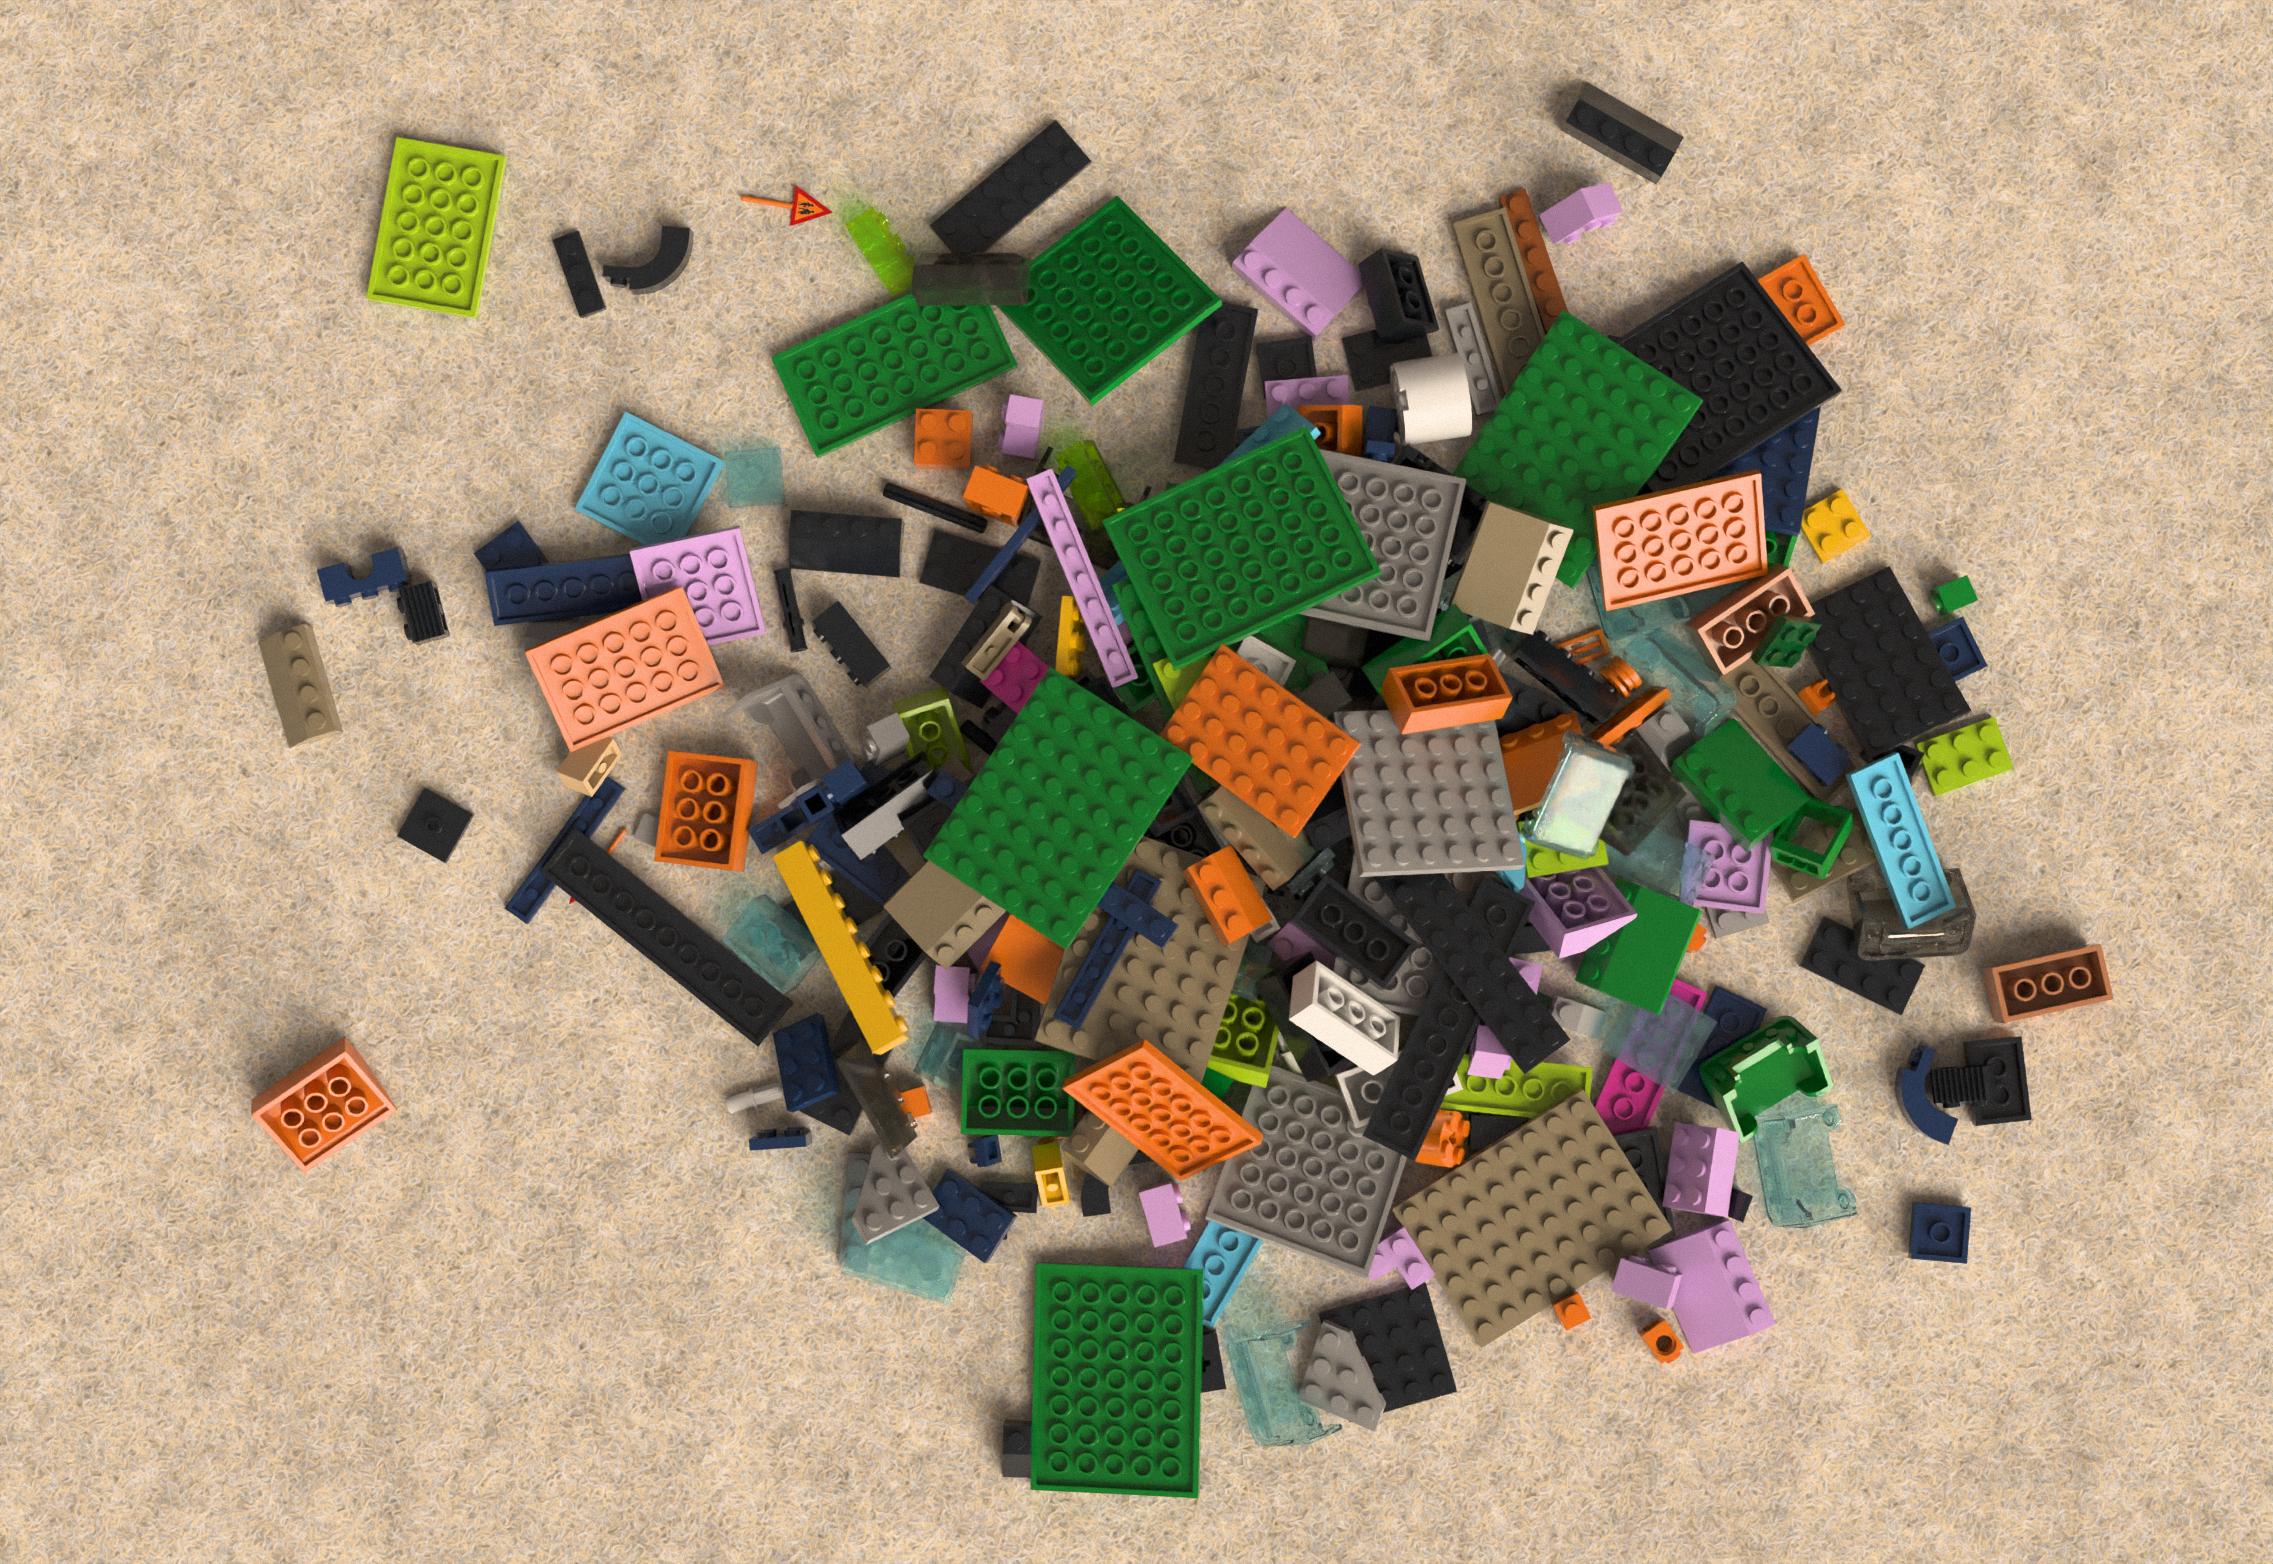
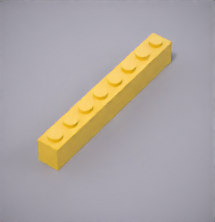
(841, 947)

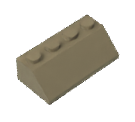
(300, 685)
(1252, 836)
(1099, 1149)

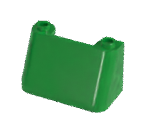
(1765, 1071)

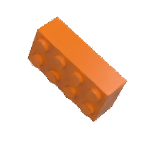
(1445, 693)

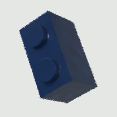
(1818, 753)

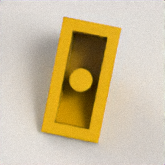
(1050, 1174)

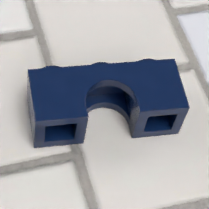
(388, 572)
(844, 783)

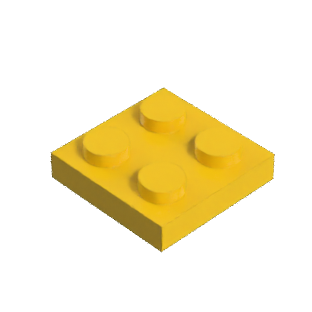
(1833, 526)

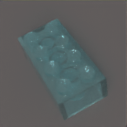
(906, 1263)

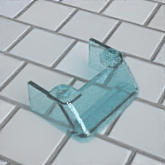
(1270, 1389)

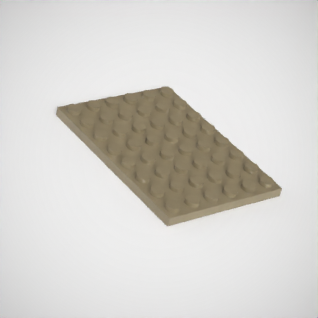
(1153, 993)
(1531, 1217)

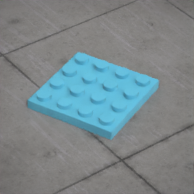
(649, 483)

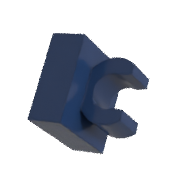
(986, 1150)

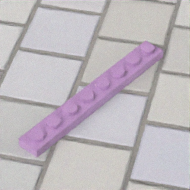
(1081, 578)

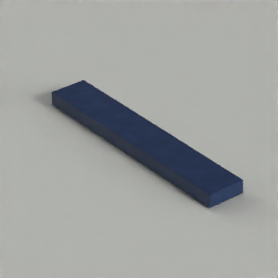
(1014, 543)
(587, 819)
(1102, 957)

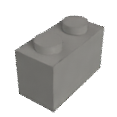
(885, 740)

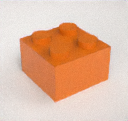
(943, 439)

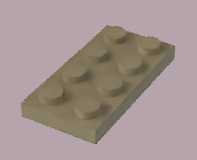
(1853, 856)

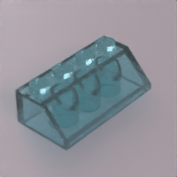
(1664, 866)

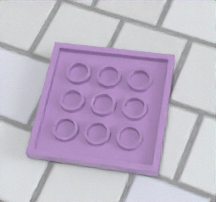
(714, 578)

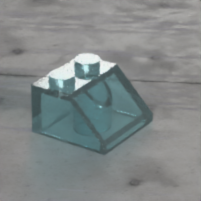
(943, 1056)

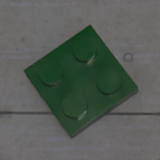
(1786, 641)

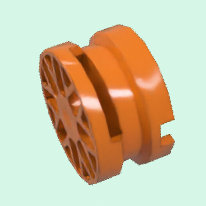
(1620, 676)

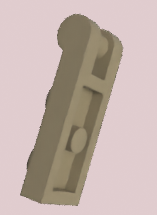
(997, 641)

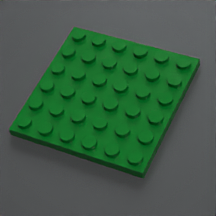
(1109, 300)

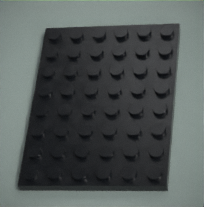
(1743, 363)

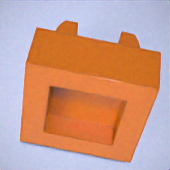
(1817, 696)

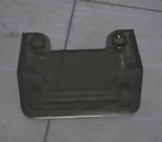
(1880, 931)

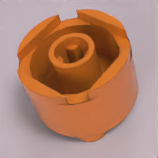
(1445, 1140)

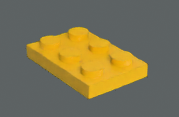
(1070, 639)

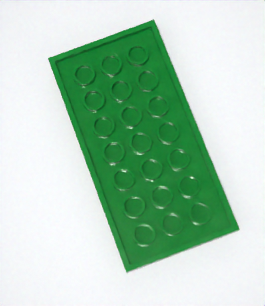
(888, 367)

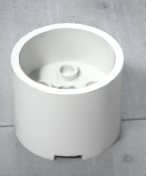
(1431, 399)

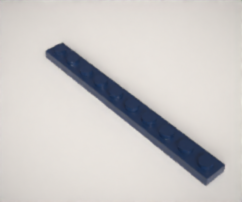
(1115, 901)

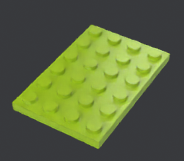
(436, 228)

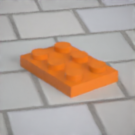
(1803, 300)

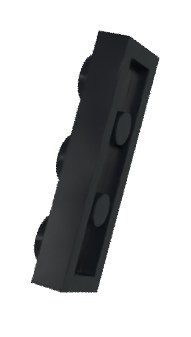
(579, 274)

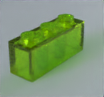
(882, 250)
(1093, 485)

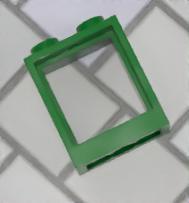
(1805, 859)

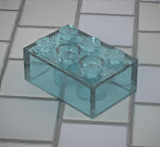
(773, 944)

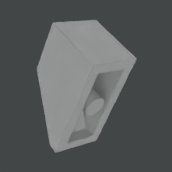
(1577, 1016)

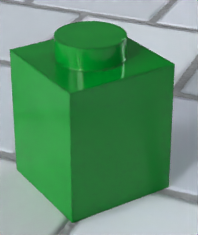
(1952, 595)

